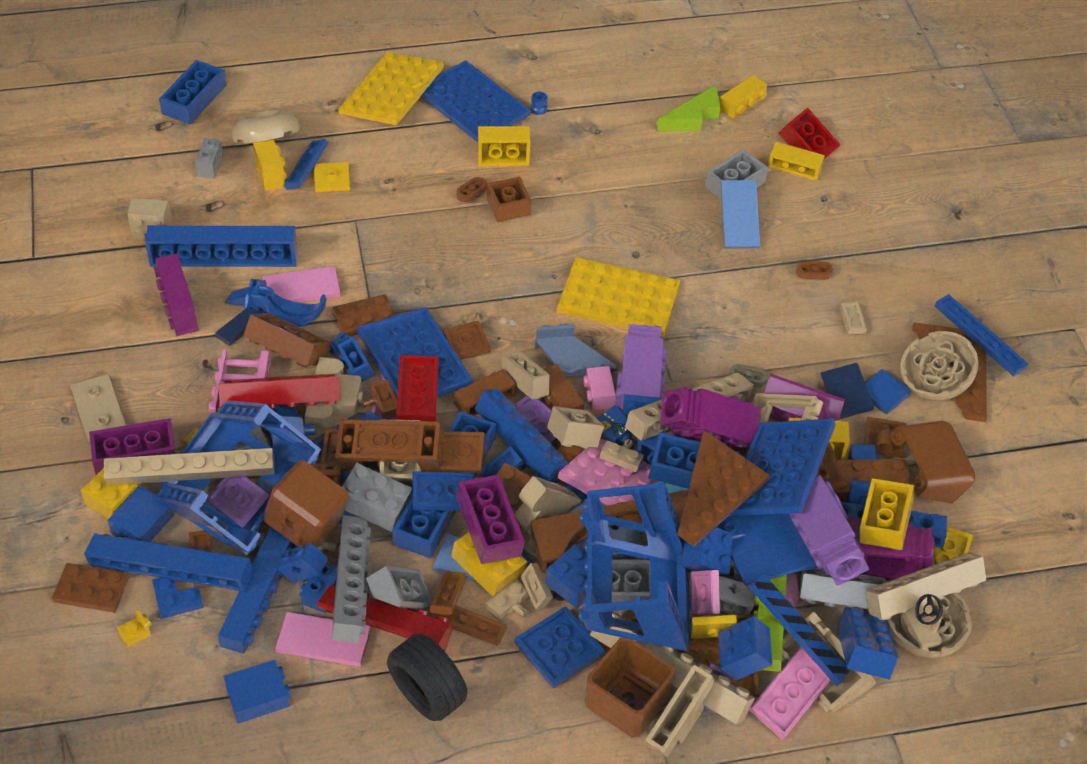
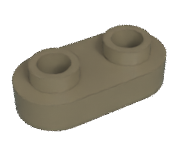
(754, 375)

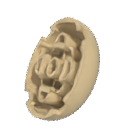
(264, 126)
(933, 357)
(954, 632)

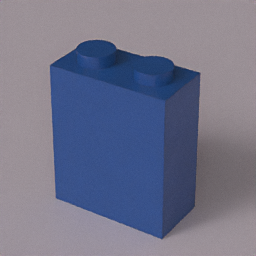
(140, 516)
(257, 691)

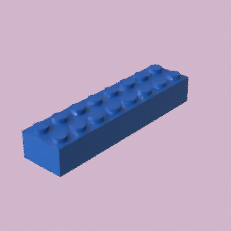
(224, 245)
(423, 529)

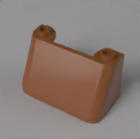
(940, 458)

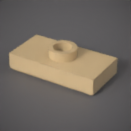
(853, 318)

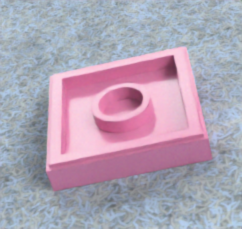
(704, 592)

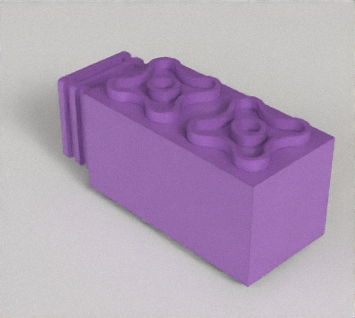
(642, 364)
(829, 534)

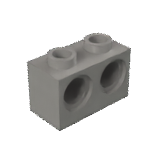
(209, 158)

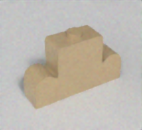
(350, 396)
(544, 500)
(681, 712)

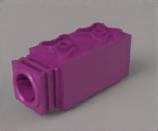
(702, 410)
(896, 563)

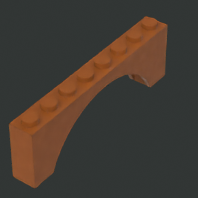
(559, 533)

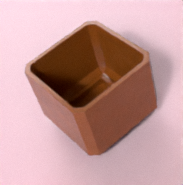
(305, 505)
(632, 672)

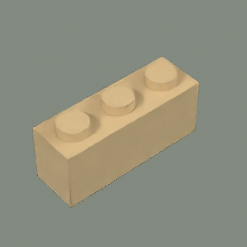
(526, 374)

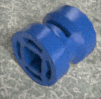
(539, 103)

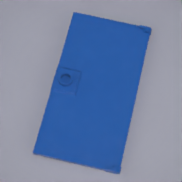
(766, 546)

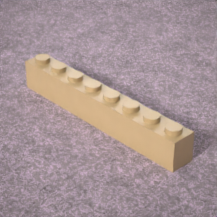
(189, 466)
(723, 698)

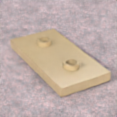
(97, 404)

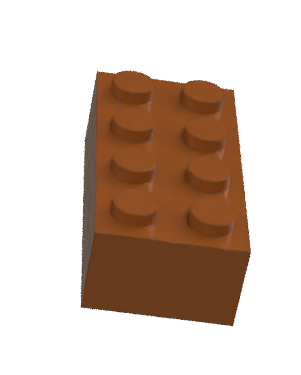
(286, 339)
(866, 469)

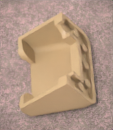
(854, 684)

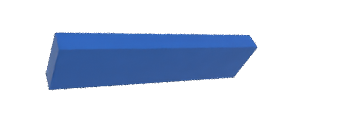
(305, 164)

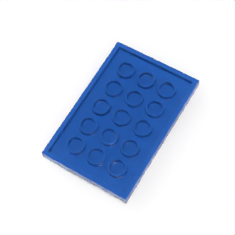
(473, 100)
(413, 335)
(791, 457)

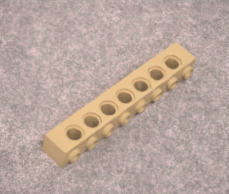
(646, 420)

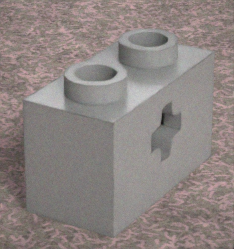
(735, 597)

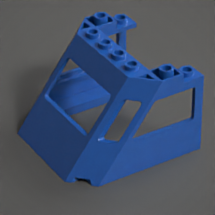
(222, 433)
(667, 612)

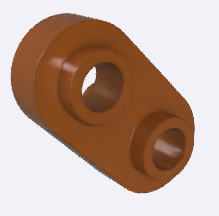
(471, 189)
(814, 270)

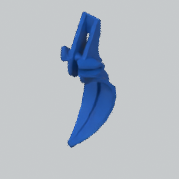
(263, 297)

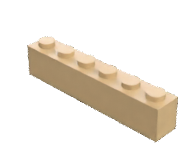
(938, 580)

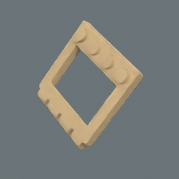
(767, 401)

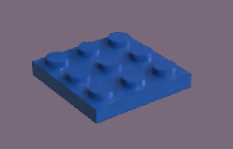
(559, 647)

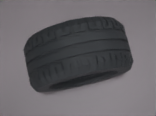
(427, 677)

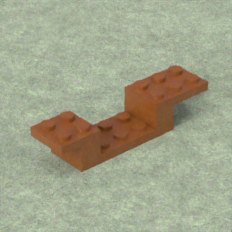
(403, 442)

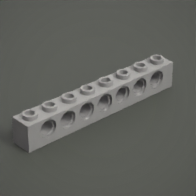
(350, 580)

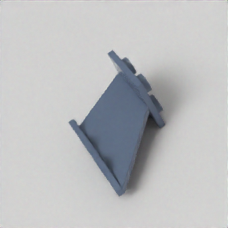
(568, 351)

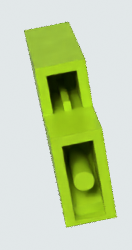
(691, 113)

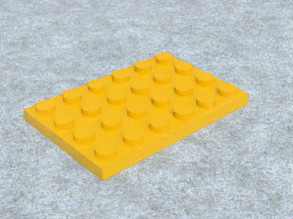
(391, 88)
(617, 295)

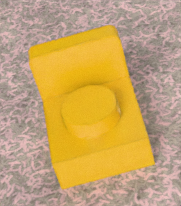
(135, 629)

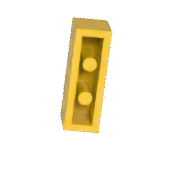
(743, 96)
(796, 161)

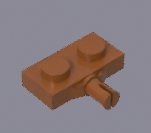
(382, 398)

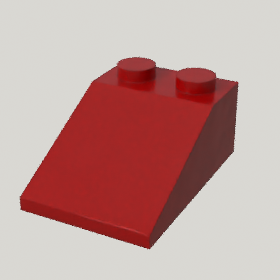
(809, 134)

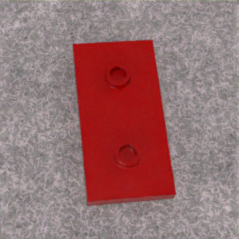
(417, 388)

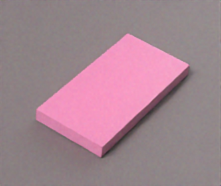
(305, 284)
(312, 639)
(790, 694)

